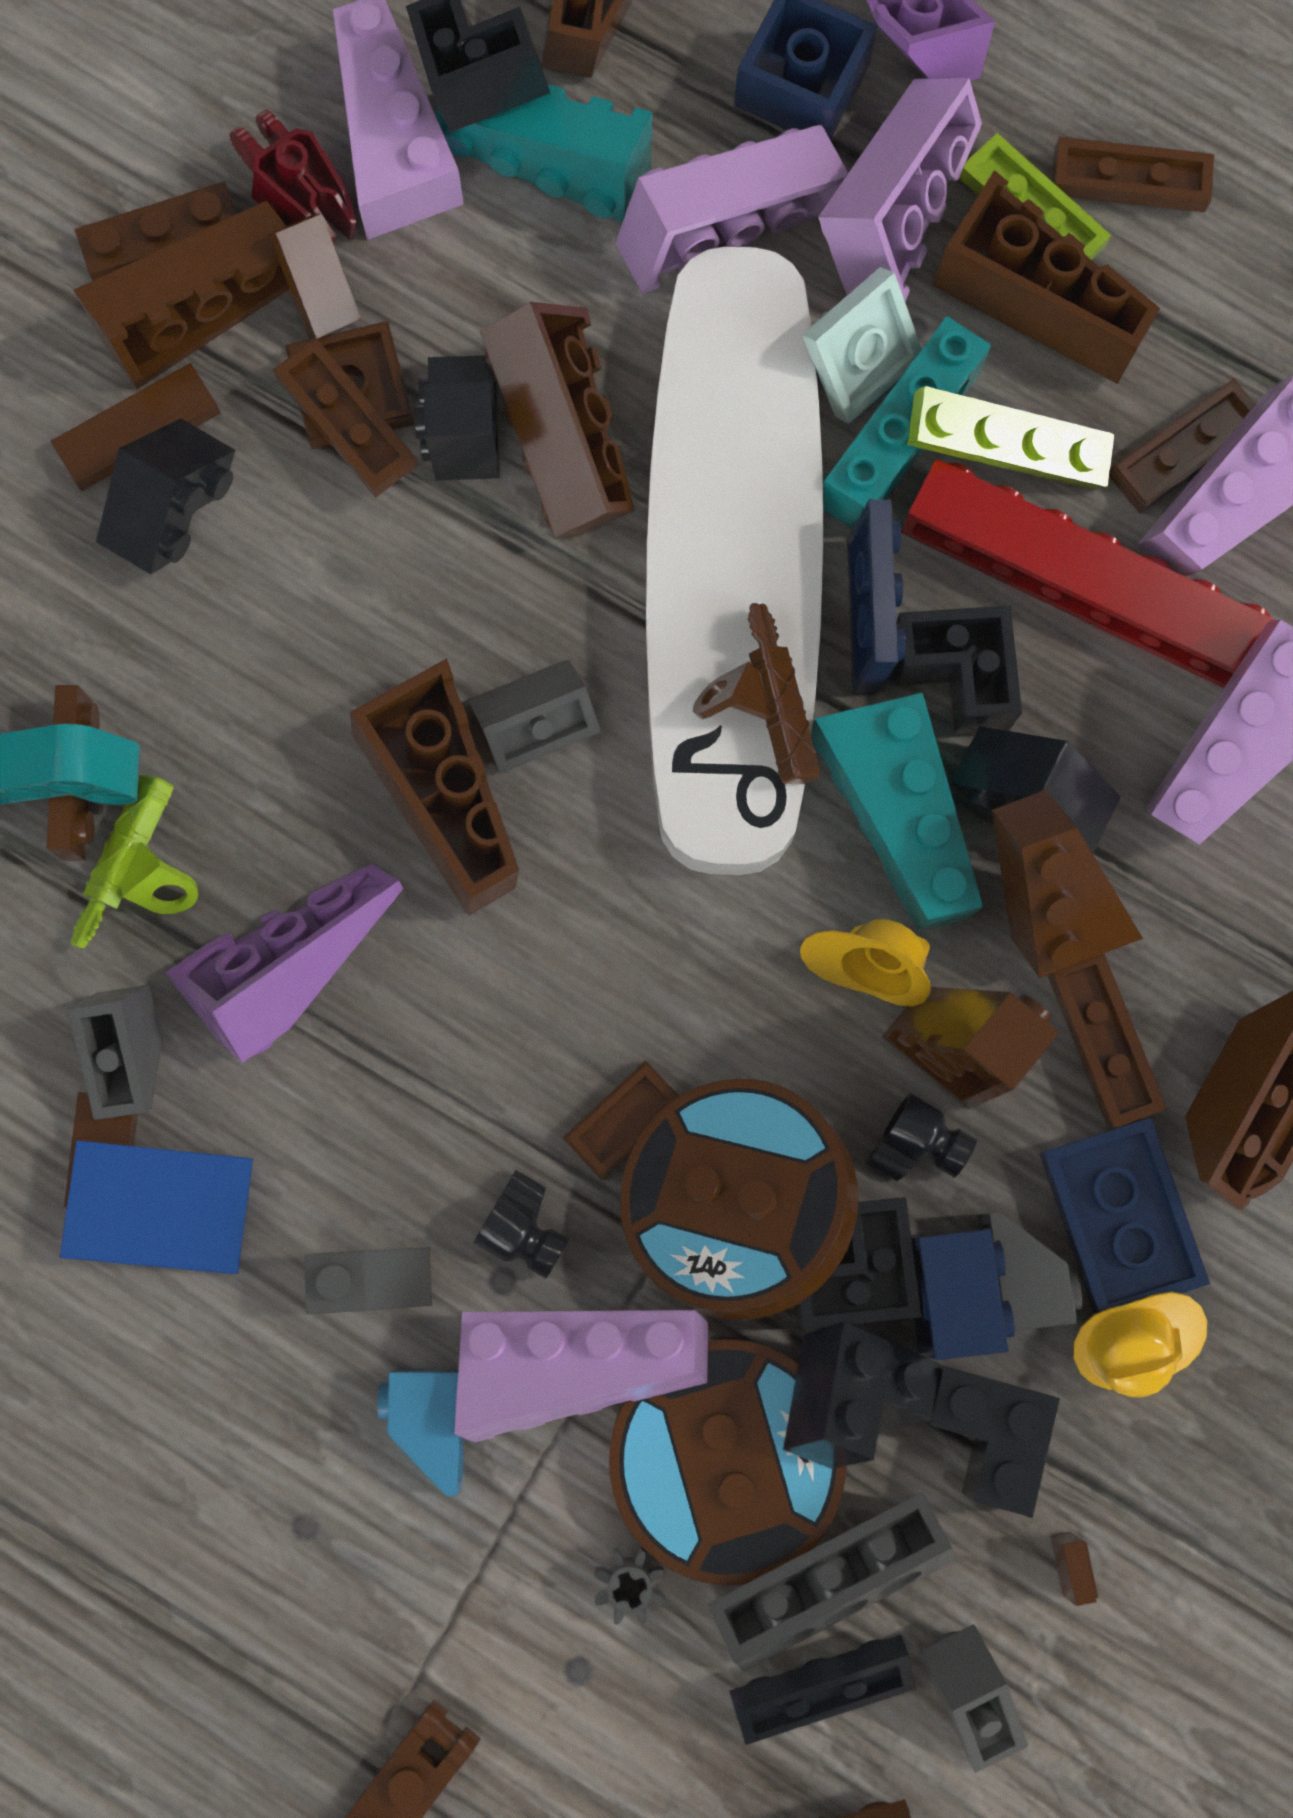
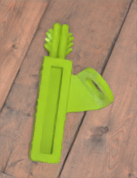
(130, 867)

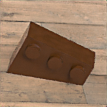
(580, 34)
(1055, 889)

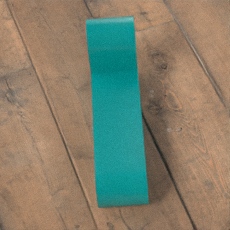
(68, 762)

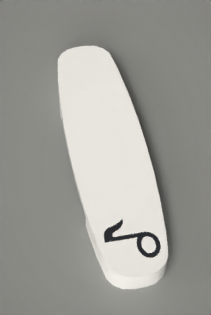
(730, 528)

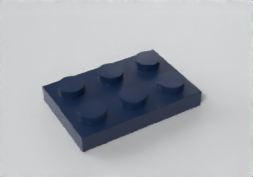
(874, 596)
(1124, 1216)

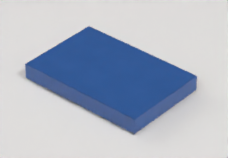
(156, 1207)

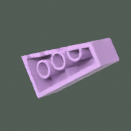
(566, 1363)

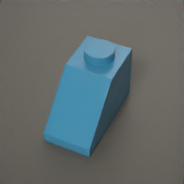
(422, 1422)

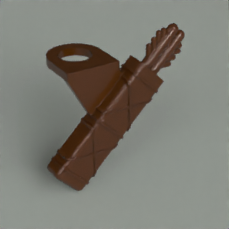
(769, 692)

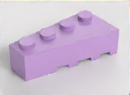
(395, 139)
(901, 182)
(726, 200)
(1234, 491)
(1237, 744)

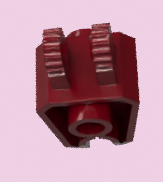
(294, 175)

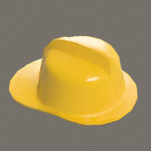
(872, 959)
(1140, 1343)

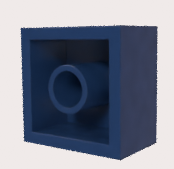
(804, 65)
(961, 1295)

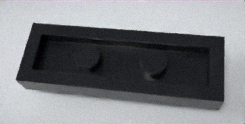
(823, 1689)

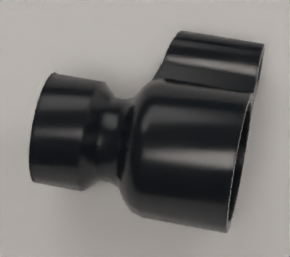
(916, 1133)
(513, 1228)

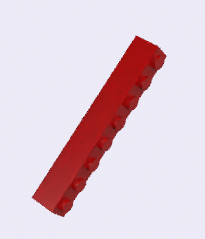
(1083, 573)

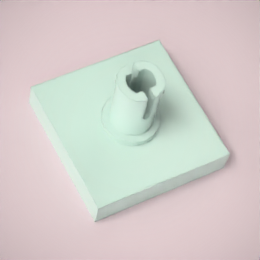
(863, 344)

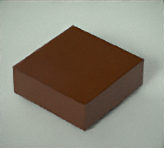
(1074, 1569)

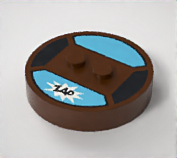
(739, 1199)
(709, 1474)

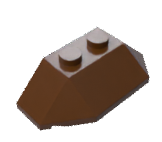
(1245, 1108)

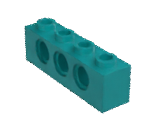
(880, 452)

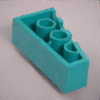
(564, 148)
(899, 792)

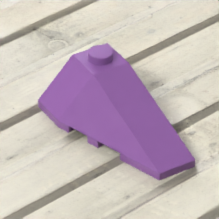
(937, 35)
(265, 980)

